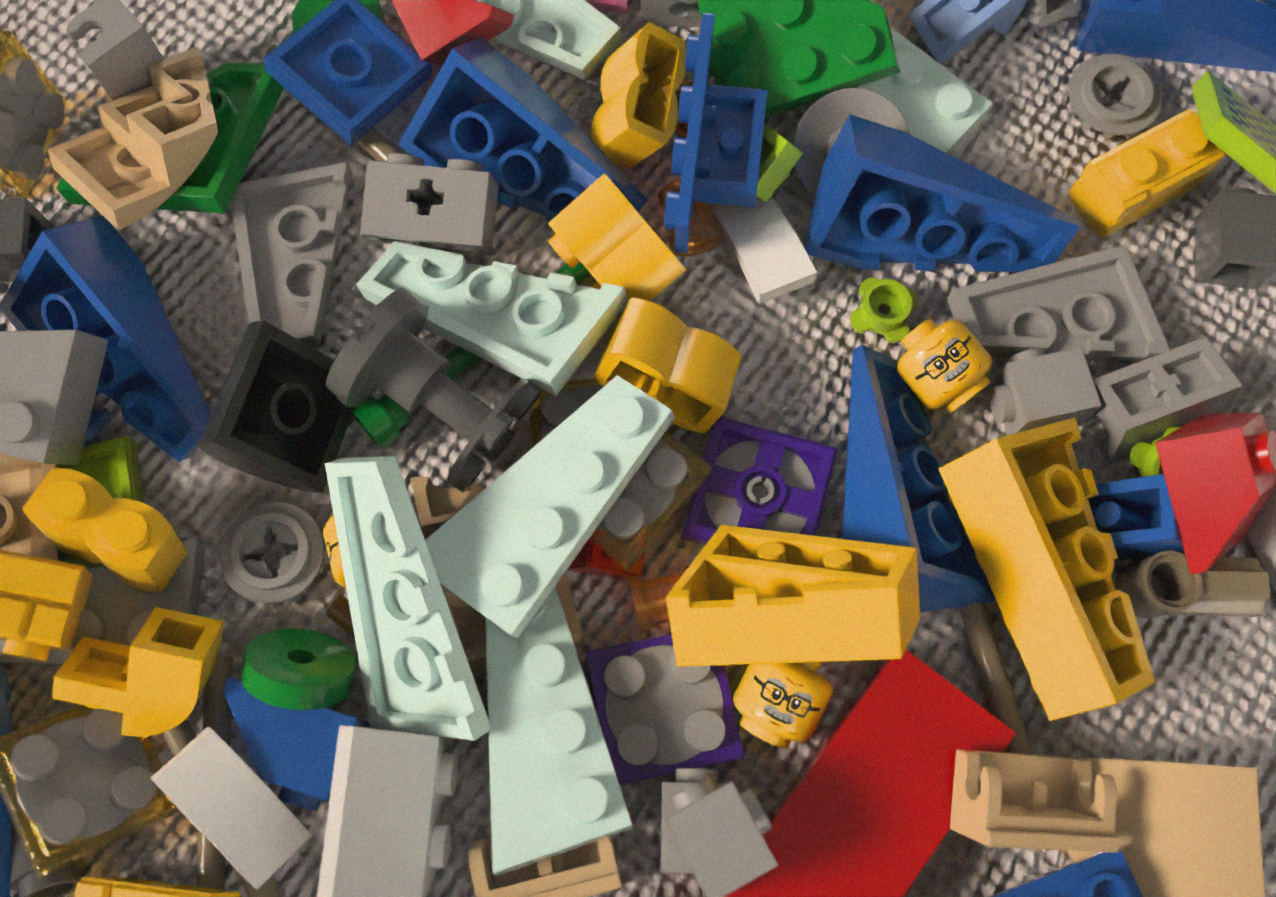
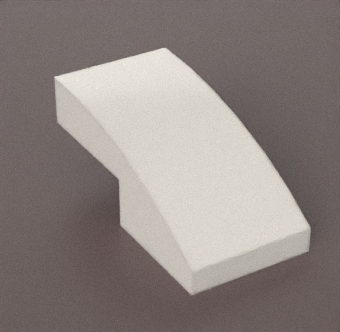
(765, 248)
(231, 807)

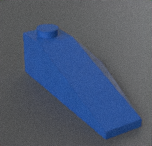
(1184, 31)
(500, 117)
(912, 203)
(96, 284)
(896, 486)

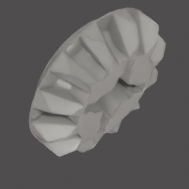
(1101, 77)
(252, 535)

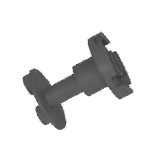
(415, 375)

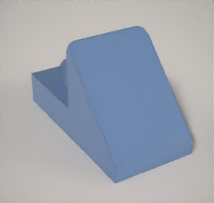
(953, 24)

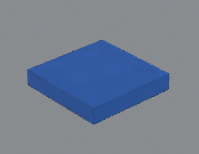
(348, 68)

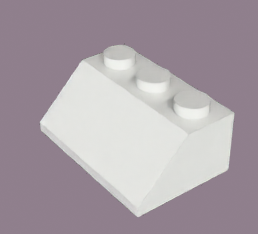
(387, 814)

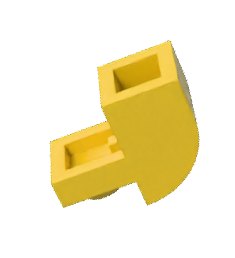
(149, 681)

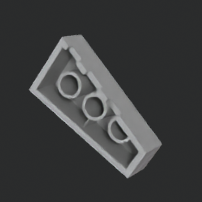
(47, 393)

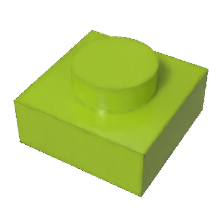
(776, 162)

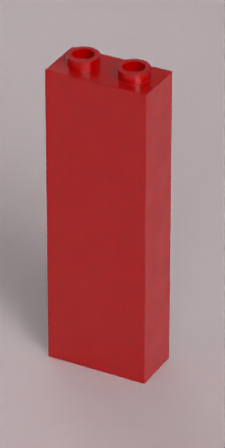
(876, 789)

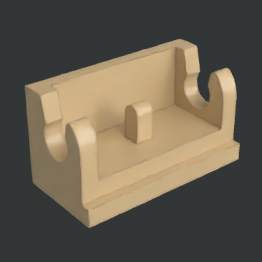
(1033, 802)
(569, 874)

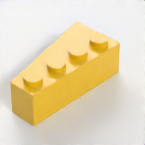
(1050, 567)

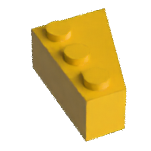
(793, 600)

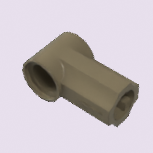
(1226, 589)

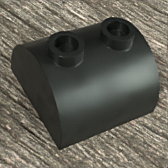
(277, 412)

